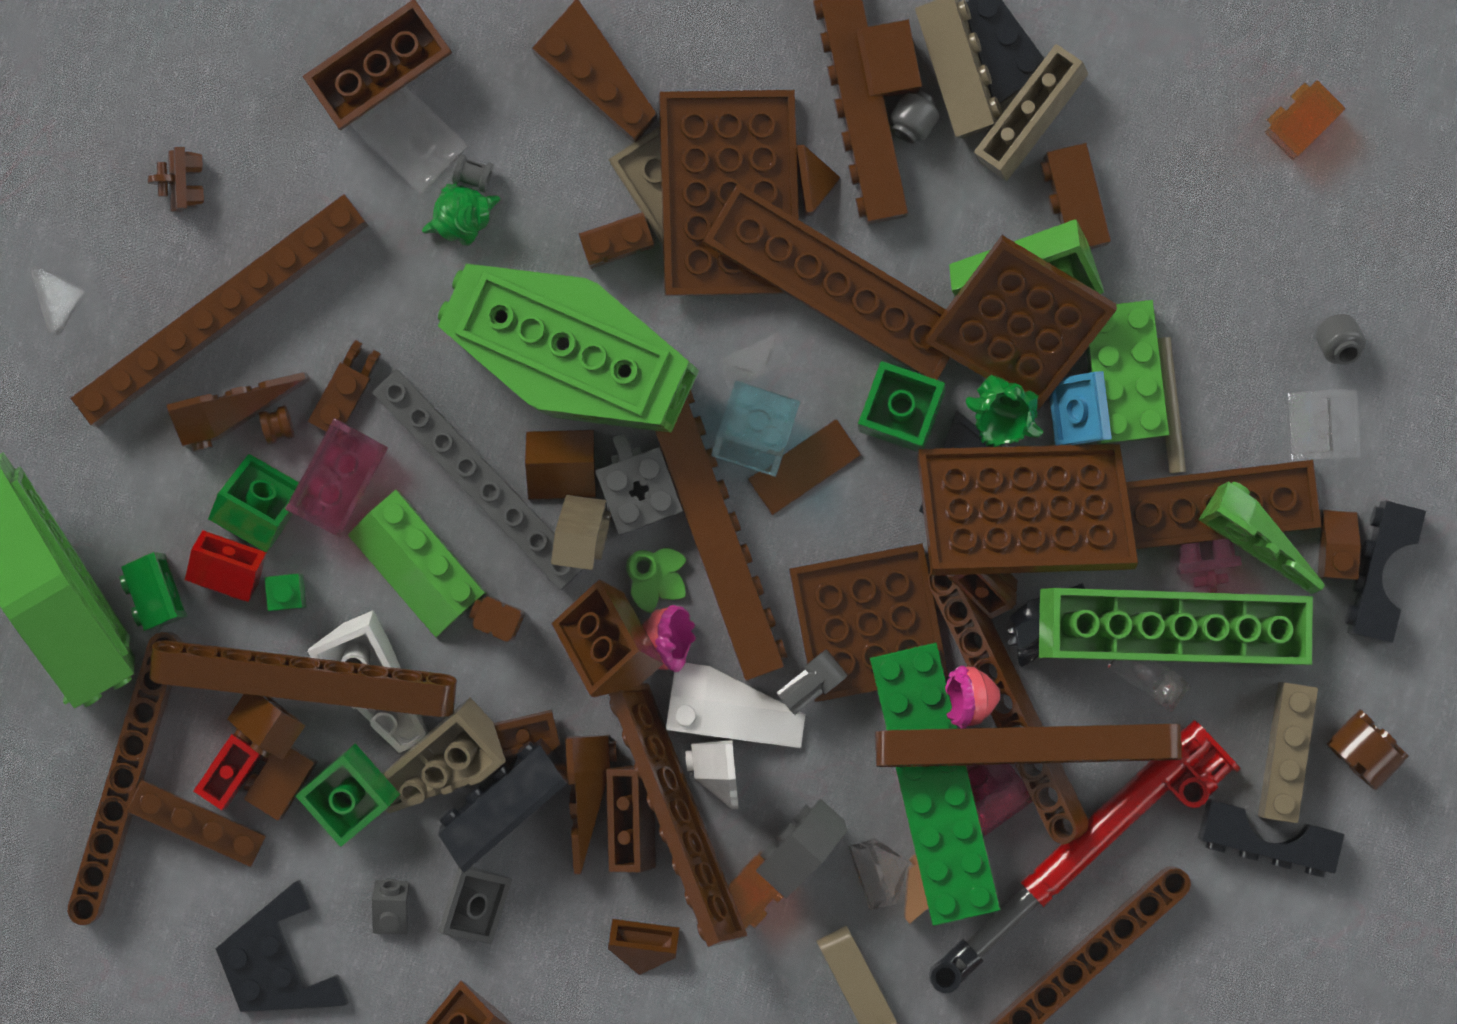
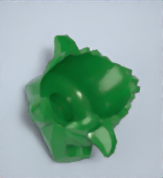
(460, 214)
(1004, 412)

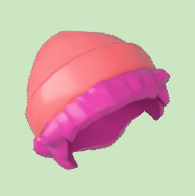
(670, 635)
(971, 696)

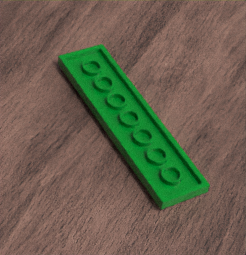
(936, 797)

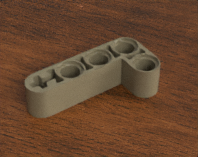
(855, 978)

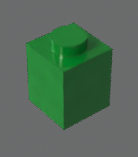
(285, 592)

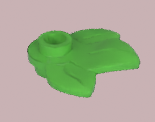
(660, 579)

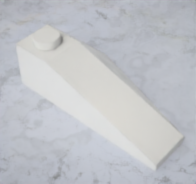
(365, 642)
(721, 706)

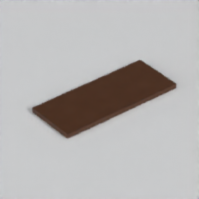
(805, 466)

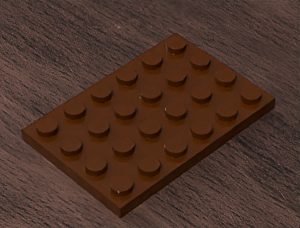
(704, 151)
(1026, 509)

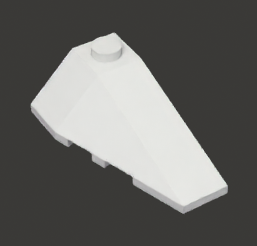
(715, 769)

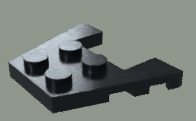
(262, 964)

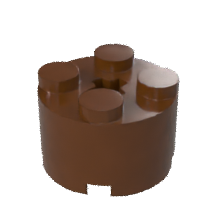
(1367, 750)

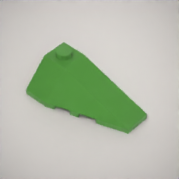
(1250, 527)

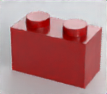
(225, 566)
(227, 772)

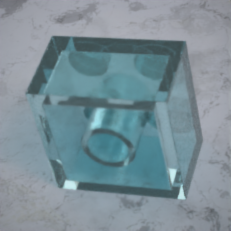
(755, 428)

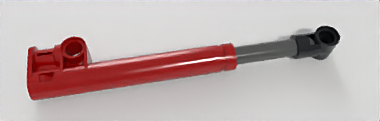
(1199, 759)

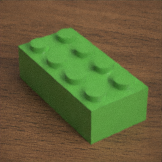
(1132, 373)

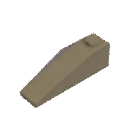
(452, 755)

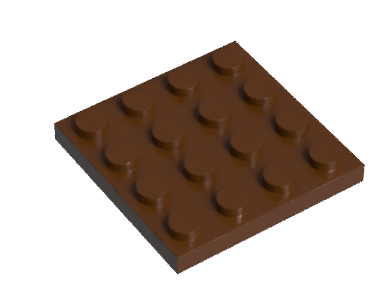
(1021, 320)
(864, 611)

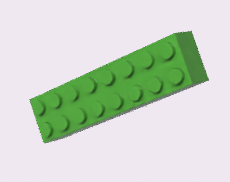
(1175, 626)

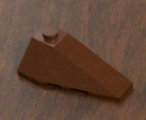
(586, 773)

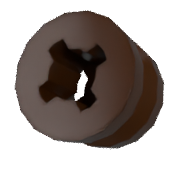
(276, 425)

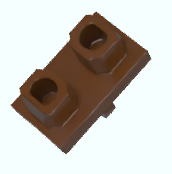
(179, 165)

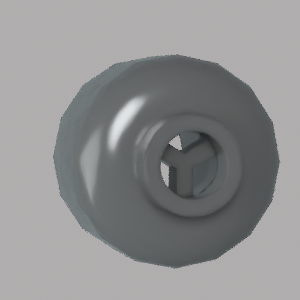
(914, 117)
(1340, 339)

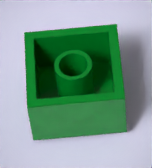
(901, 407)
(348, 795)

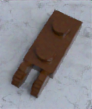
(344, 389)

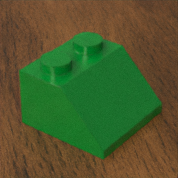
(254, 503)
(152, 591)

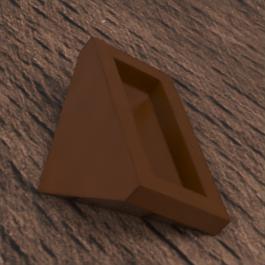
(815, 178)
(643, 944)

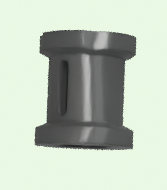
(472, 173)

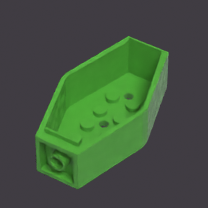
(585, 377)
(55, 598)

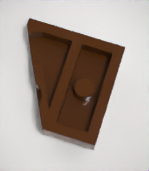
(520, 730)

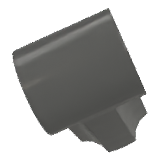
(817, 678)

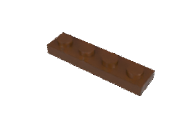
(195, 822)

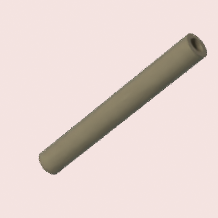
(1174, 440)

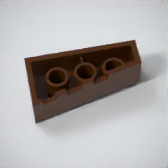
(590, 66)

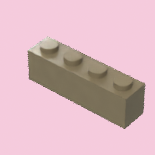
(958, 66)
(1031, 112)
(580, 532)
(1288, 752)

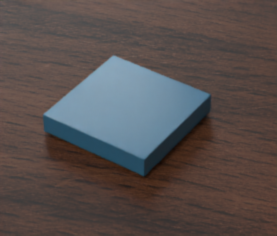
(1080, 410)

